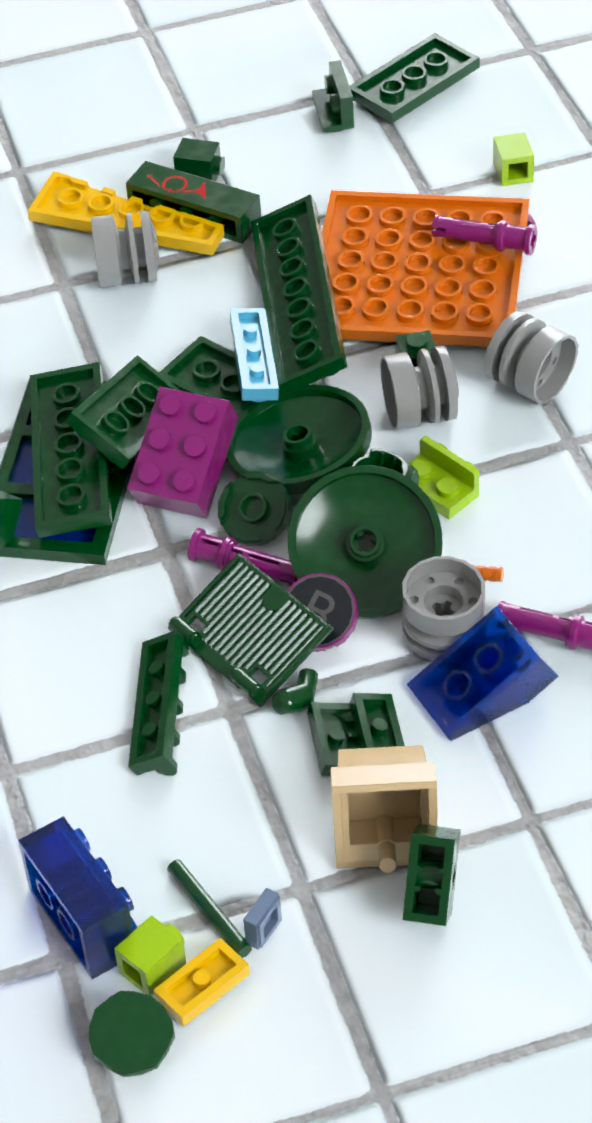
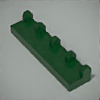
(158, 705)

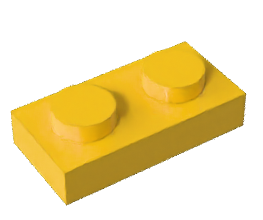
(201, 982)

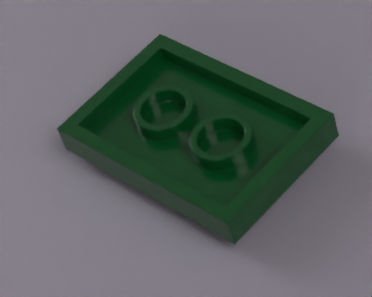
(207, 371)

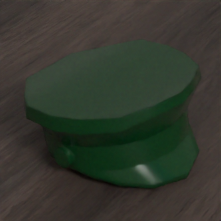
(130, 1033)

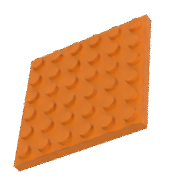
(402, 280)

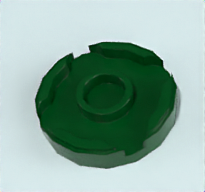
(255, 508)

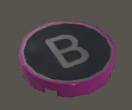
(332, 602)

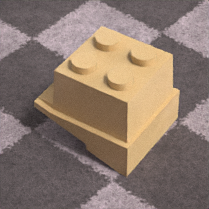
(379, 803)

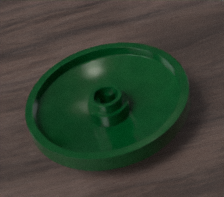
(301, 435)
(366, 531)

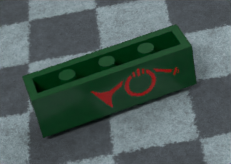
(197, 197)

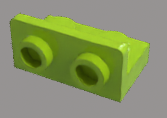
(445, 477)

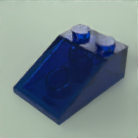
(482, 676)

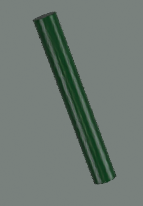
(209, 908)

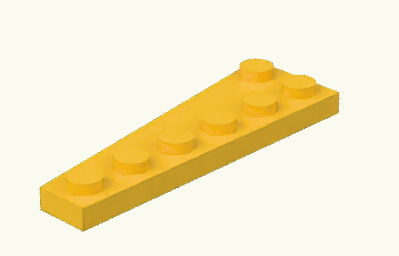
(72, 203)

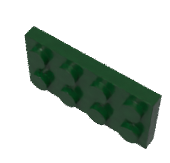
(414, 77)
(120, 411)

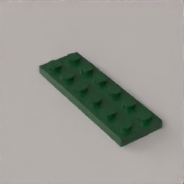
(68, 471)

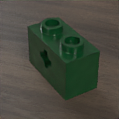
(431, 874)

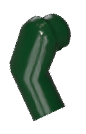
(298, 696)

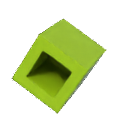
(513, 159)
(150, 954)

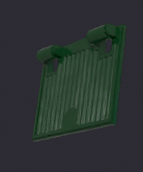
(250, 628)

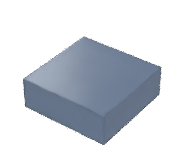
(262, 919)

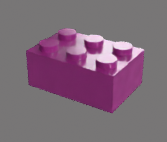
(183, 452)

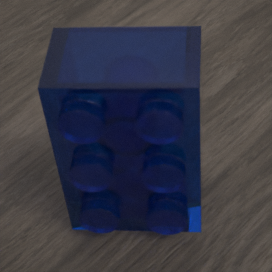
(77, 894)

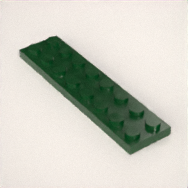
(298, 295)

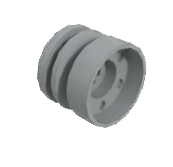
(124, 249)
(531, 357)
(427, 386)
(440, 604)

